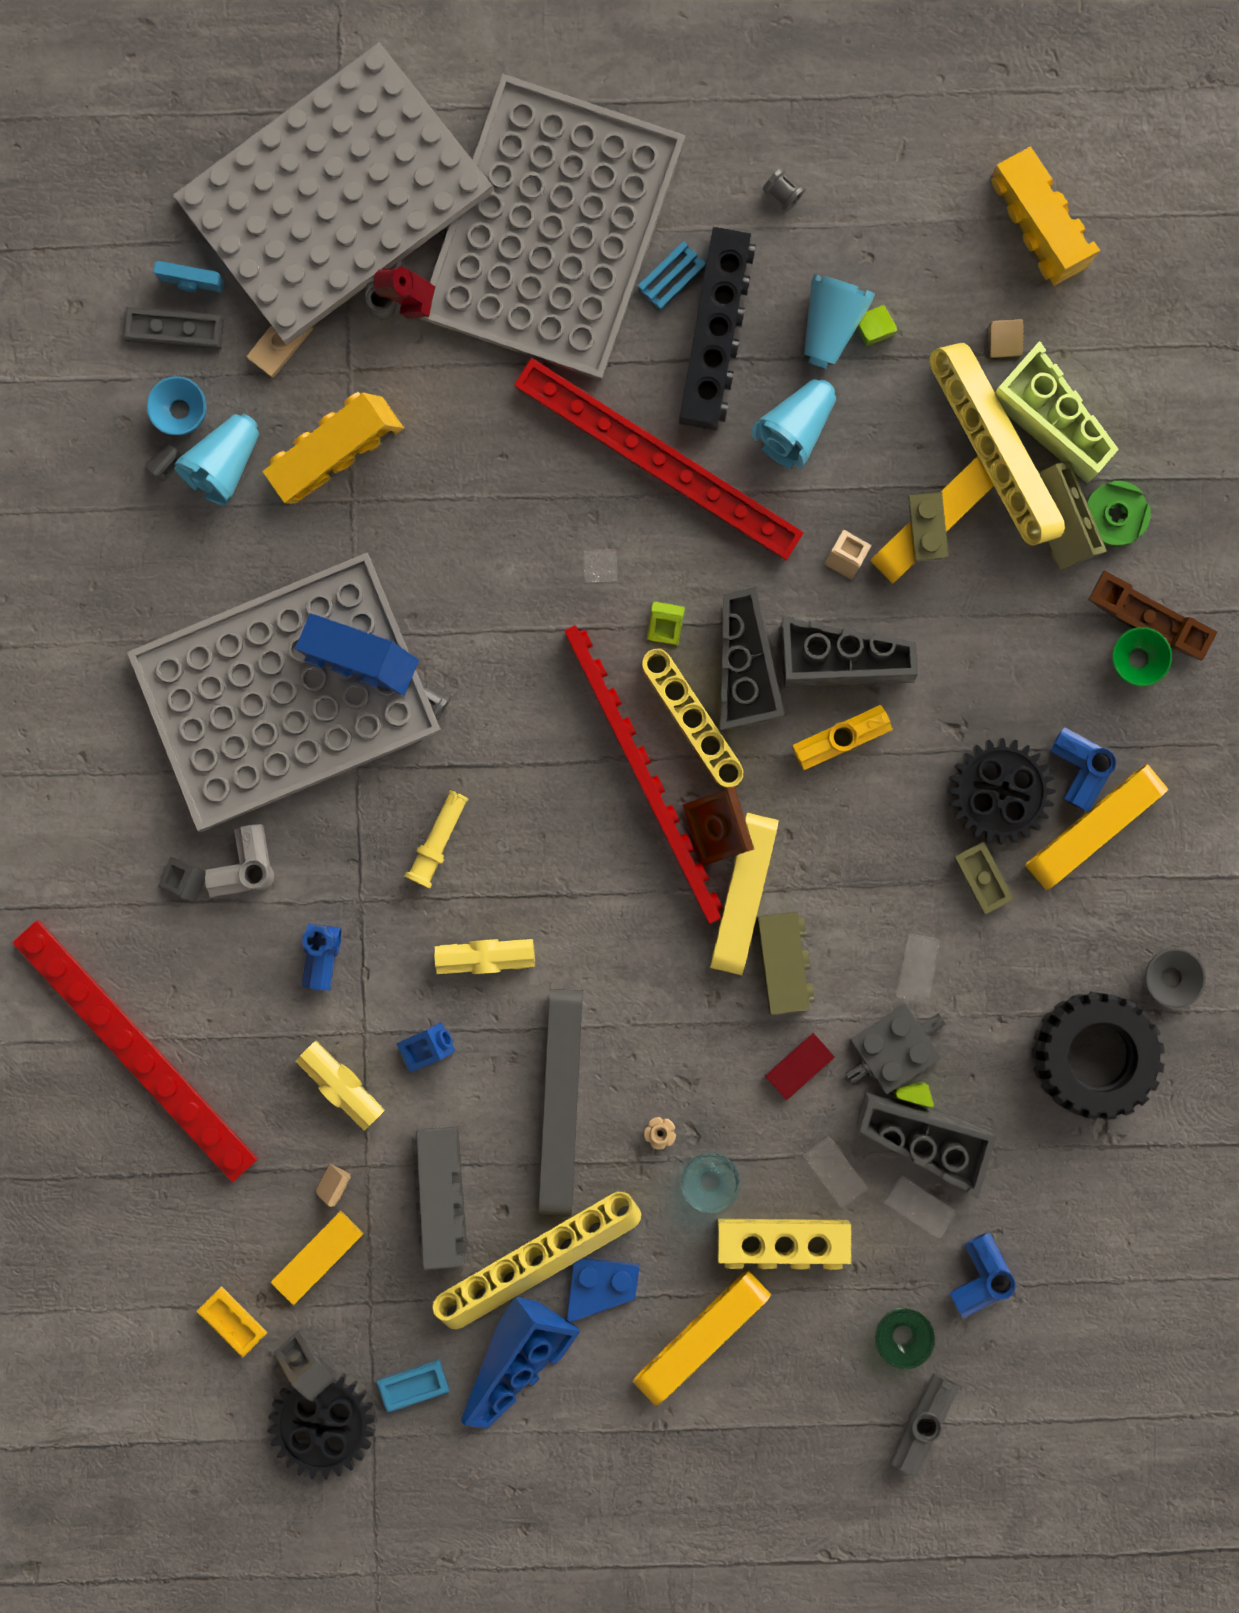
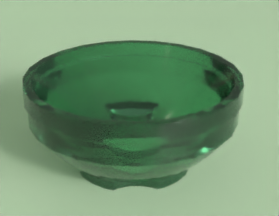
(909, 1354)

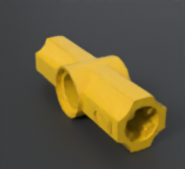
(861, 730)

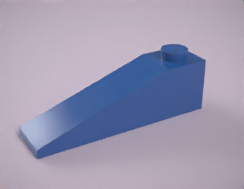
(520, 1348)

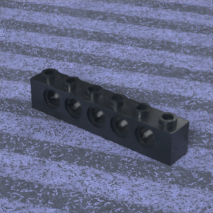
(724, 246)

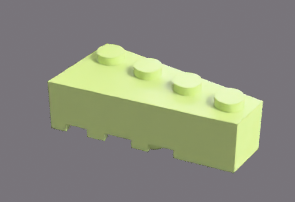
(1053, 414)

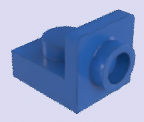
(426, 1047)

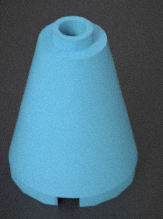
(832, 318)
(796, 424)
(219, 459)

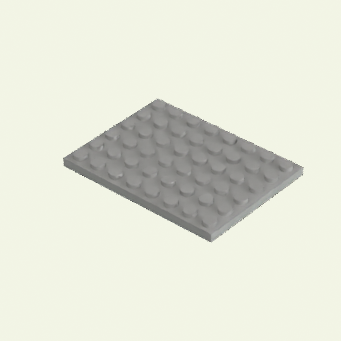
(333, 193)
(564, 232)
(257, 720)

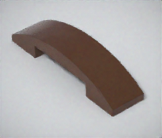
(1138, 610)

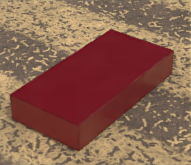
(799, 1066)

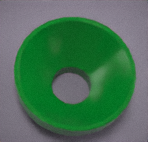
(1157, 652)

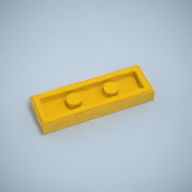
(317, 1257)

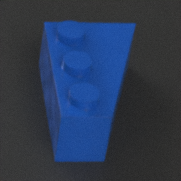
(356, 653)

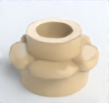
(659, 1142)

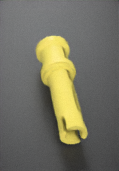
(431, 853)

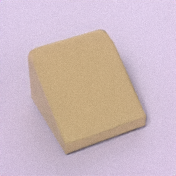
(1006, 338)
(847, 554)
(333, 1185)

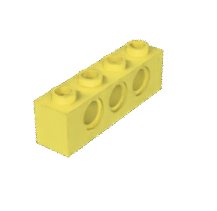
(833, 1256)

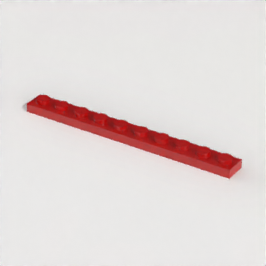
(658, 459)
(650, 785)
(135, 1050)

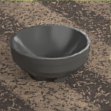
(1191, 978)

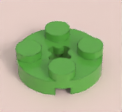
(1132, 504)

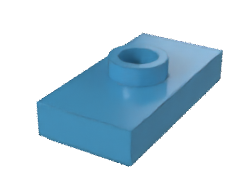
(188, 277)

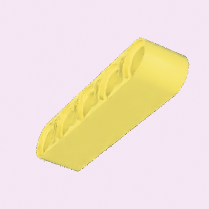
(687, 703)
(744, 897)

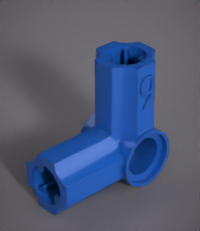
(1088, 781)
(321, 946)
(989, 1263)

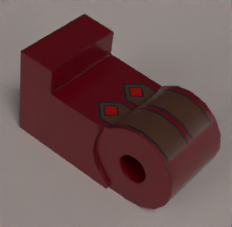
(407, 289)

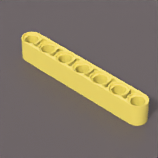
(997, 444)
(521, 1260)

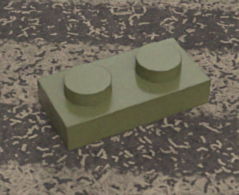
(928, 527)
(983, 878)

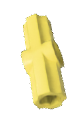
(484, 956)
(340, 1085)

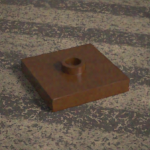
(718, 826)

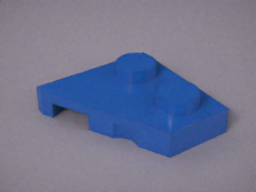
(600, 1286)

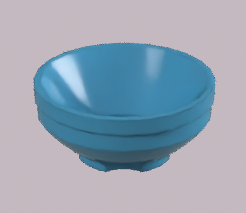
(169, 392)

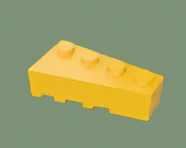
(1043, 217)
(331, 446)

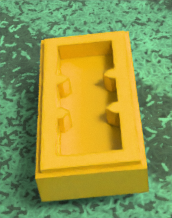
(231, 1321)

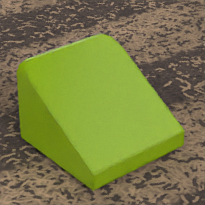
(876, 326)
(665, 623)
(916, 1093)

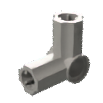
(236, 878)

